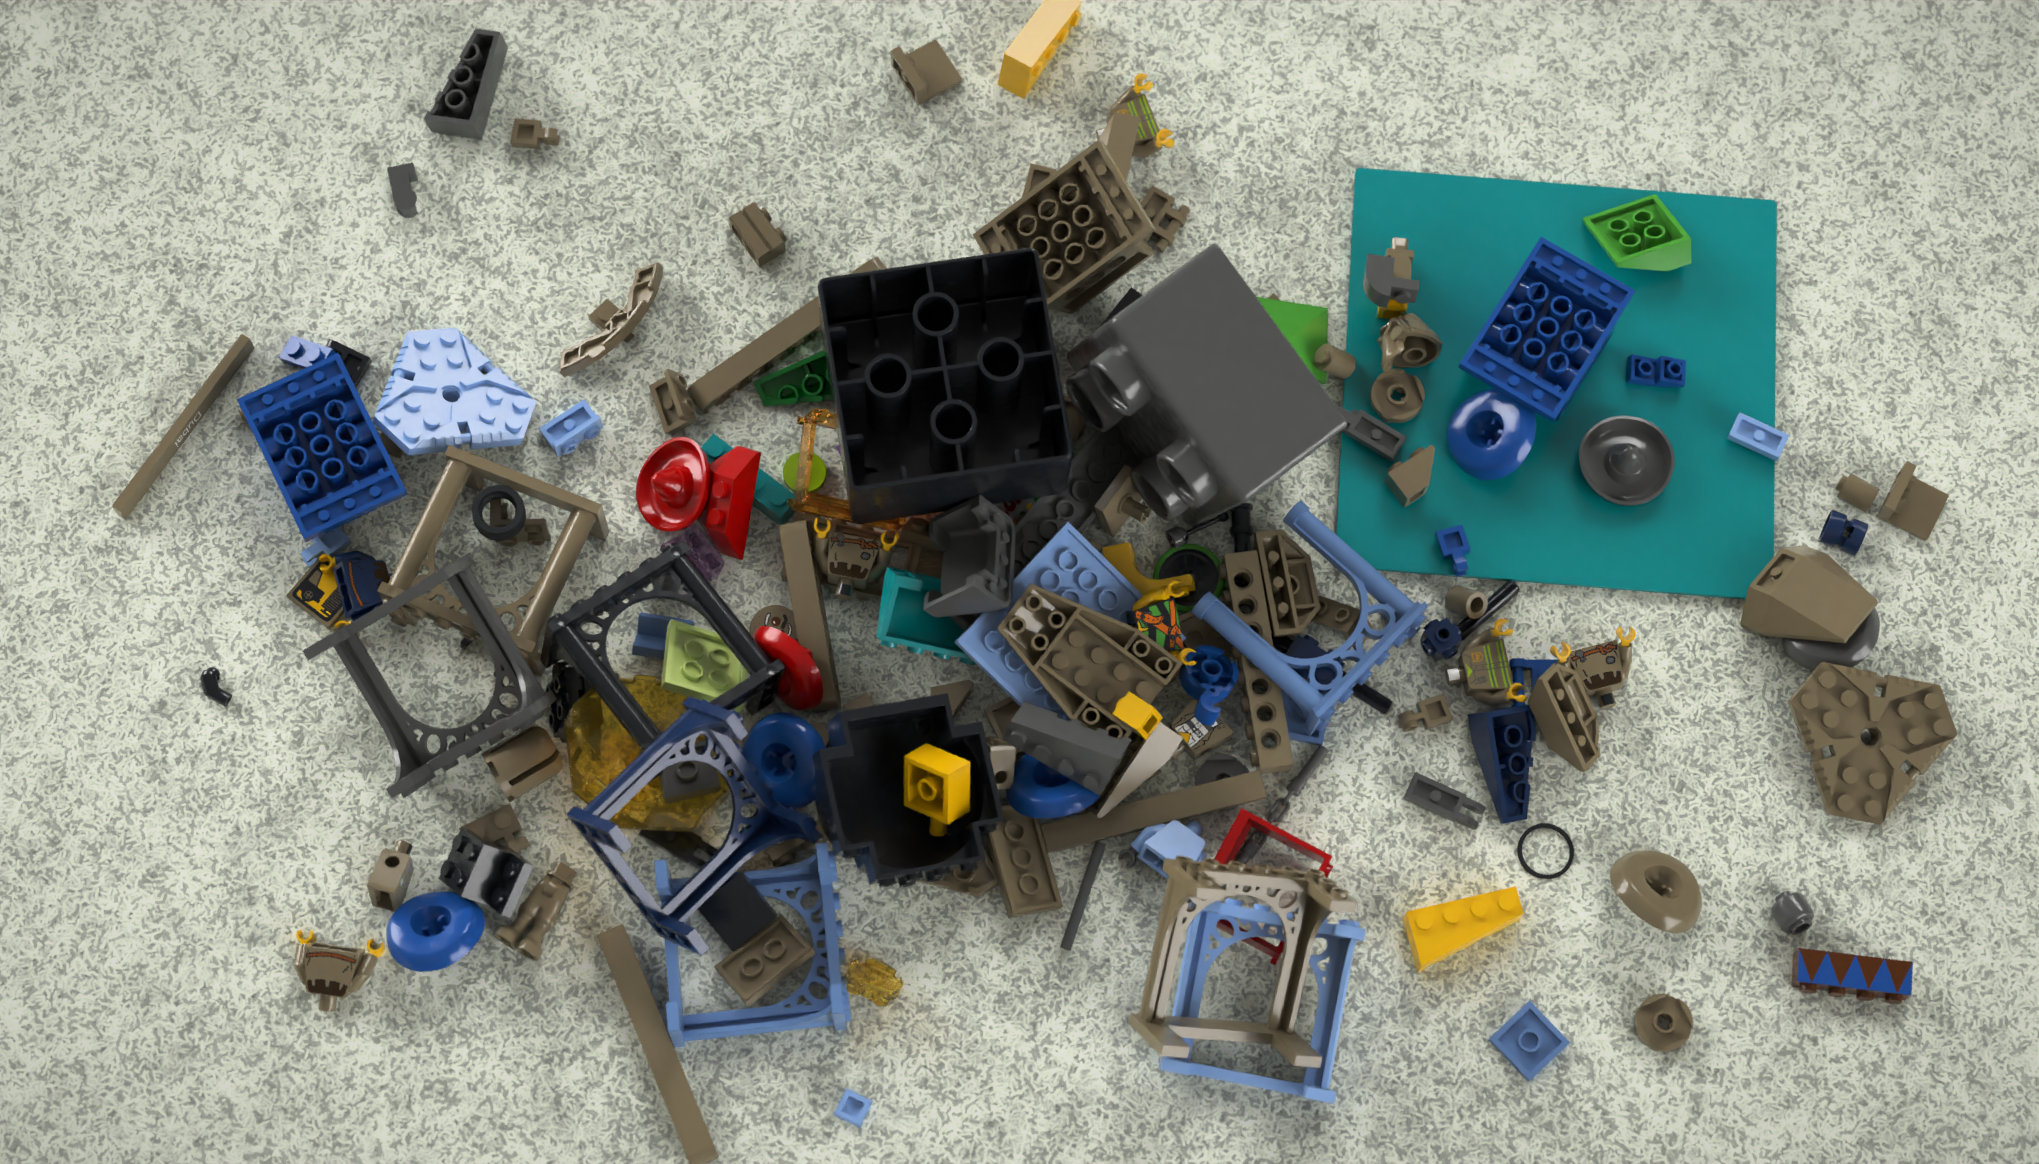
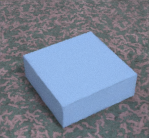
(852, 1108)

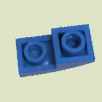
(1656, 372)

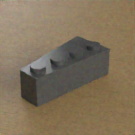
(471, 87)
(1067, 746)

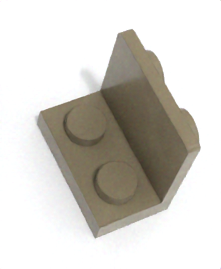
(925, 71)
(1912, 504)
(534, 530)

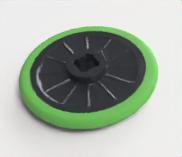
(1191, 560)

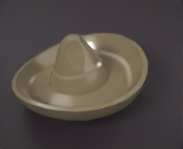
(1658, 890)

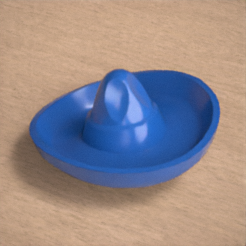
(1490, 434)
(783, 754)
(1045, 792)
(434, 930)

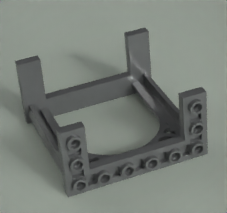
(412, 758)

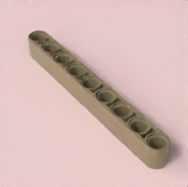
(762, 352)
(657, 1046)

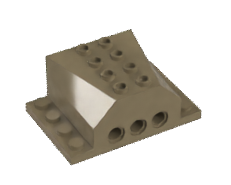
(1080, 225)

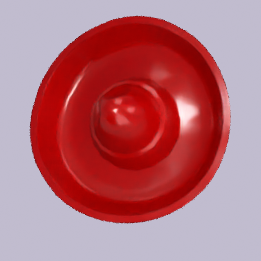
(674, 485)
(801, 682)

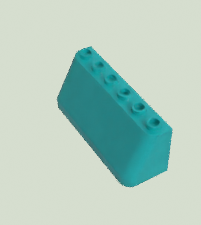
(906, 622)

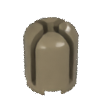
(524, 761)

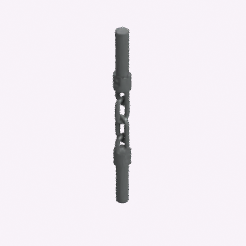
(1297, 784)

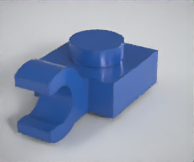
(1454, 545)

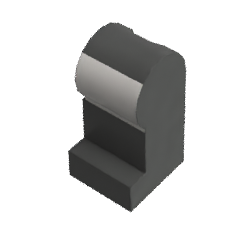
(403, 194)

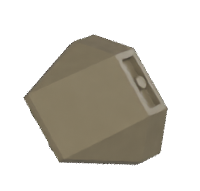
(1805, 598)

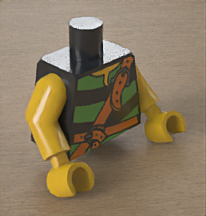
(1158, 619)

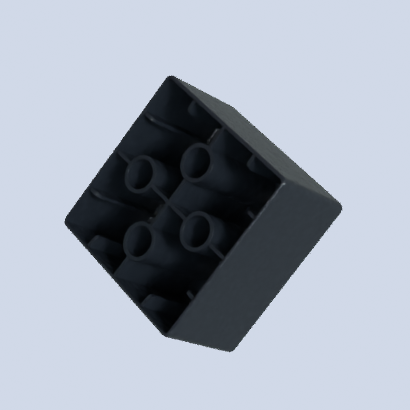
(944, 385)

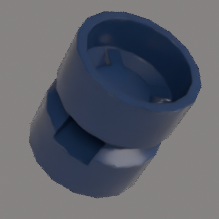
(1834, 528)

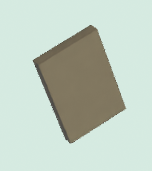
(764, 960)

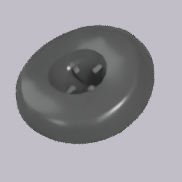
(1626, 460)
(1813, 652)

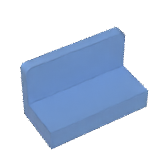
(652, 635)

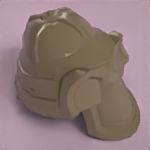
(1408, 343)

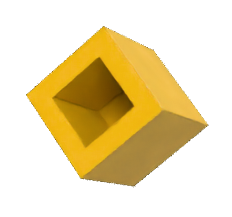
(1137, 715)

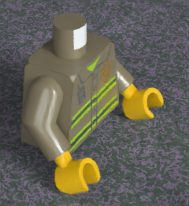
(1131, 102)
(1486, 669)

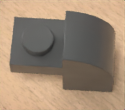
(1381, 285)

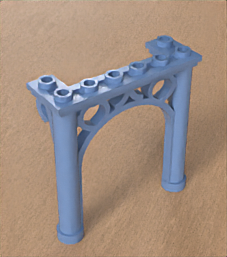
(1306, 697)

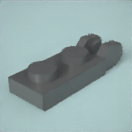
(1442, 800)

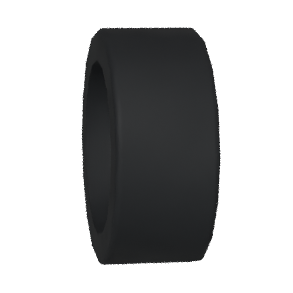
(492, 493)

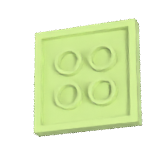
(699, 663)

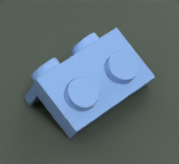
(571, 428)

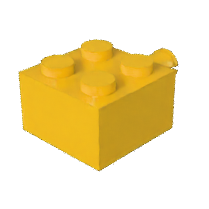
(937, 786)

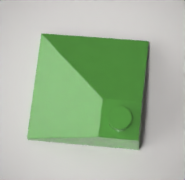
(1641, 235)
(1303, 327)

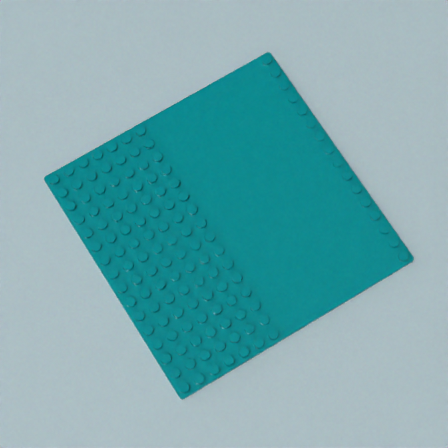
(1543, 520)

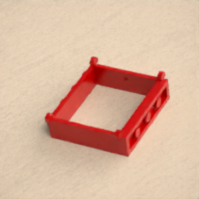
(1230, 848)

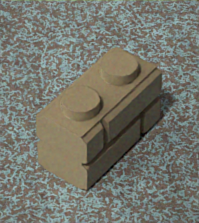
(757, 234)

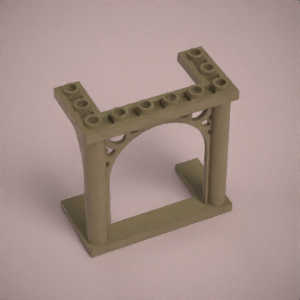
(469, 470)
(1201, 882)

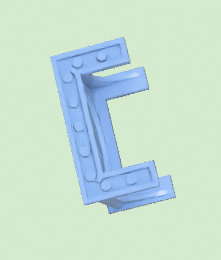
(1331, 996)

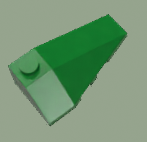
(796, 383)

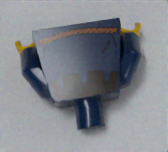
(357, 581)

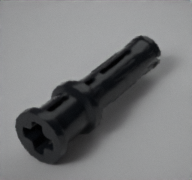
(1241, 532)

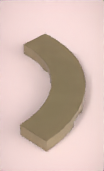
(640, 298)

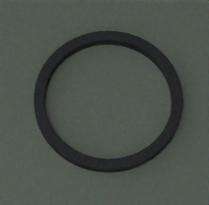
(1550, 826)

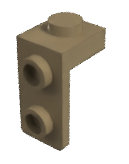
(1338, 617)

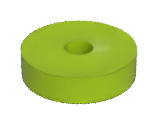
(817, 477)

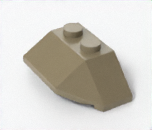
(1286, 582)
(1566, 716)

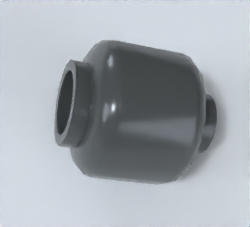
(1792, 912)

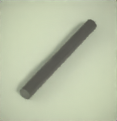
(1083, 896)

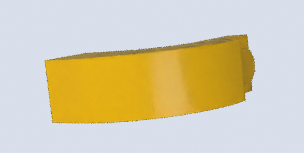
(1124, 560)

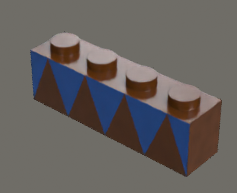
(1852, 974)

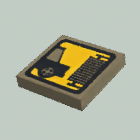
(318, 595)

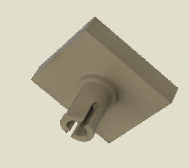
(1120, 502)

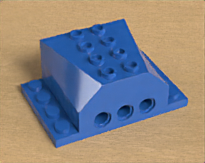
(1547, 330)
(322, 447)

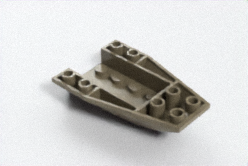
(1085, 657)

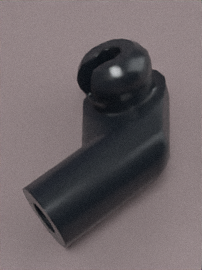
(209, 681)

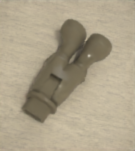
(540, 906)

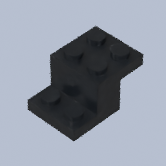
(485, 872)

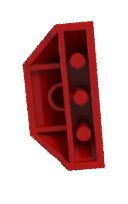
(731, 500)

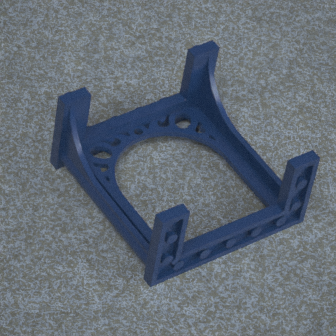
(766, 827)

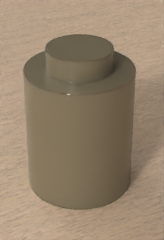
(1334, 361)
(1856, 491)
(1466, 601)

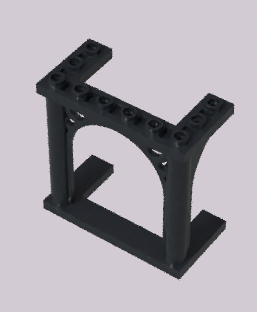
(673, 567)

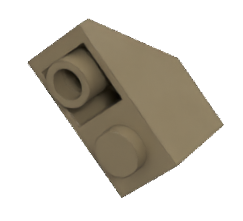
(1412, 478)

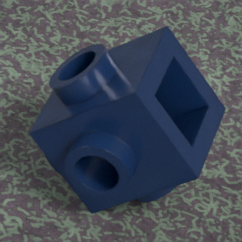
(1438, 647)

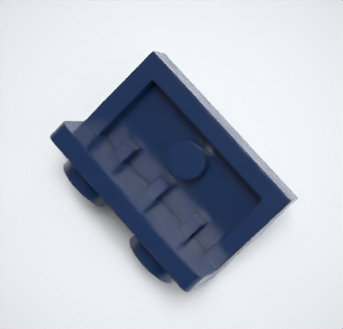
(1308, 648)

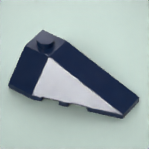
(1504, 754)

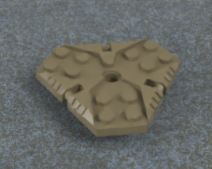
(1905, 726)

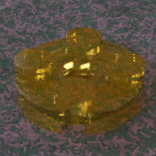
(873, 981)

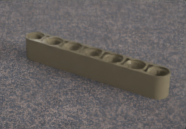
(809, 605)

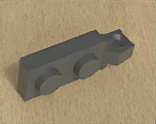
(1372, 433)

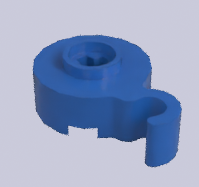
(1208, 681)

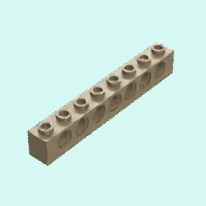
(1267, 760)

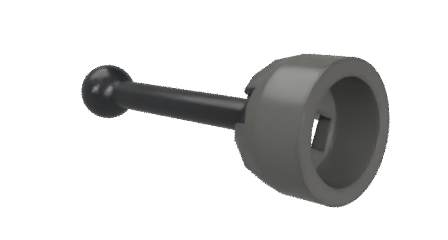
(1181, 536)

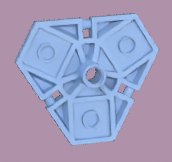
(443, 391)

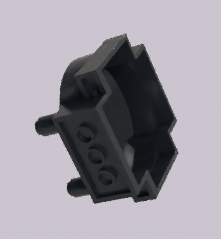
(863, 791)

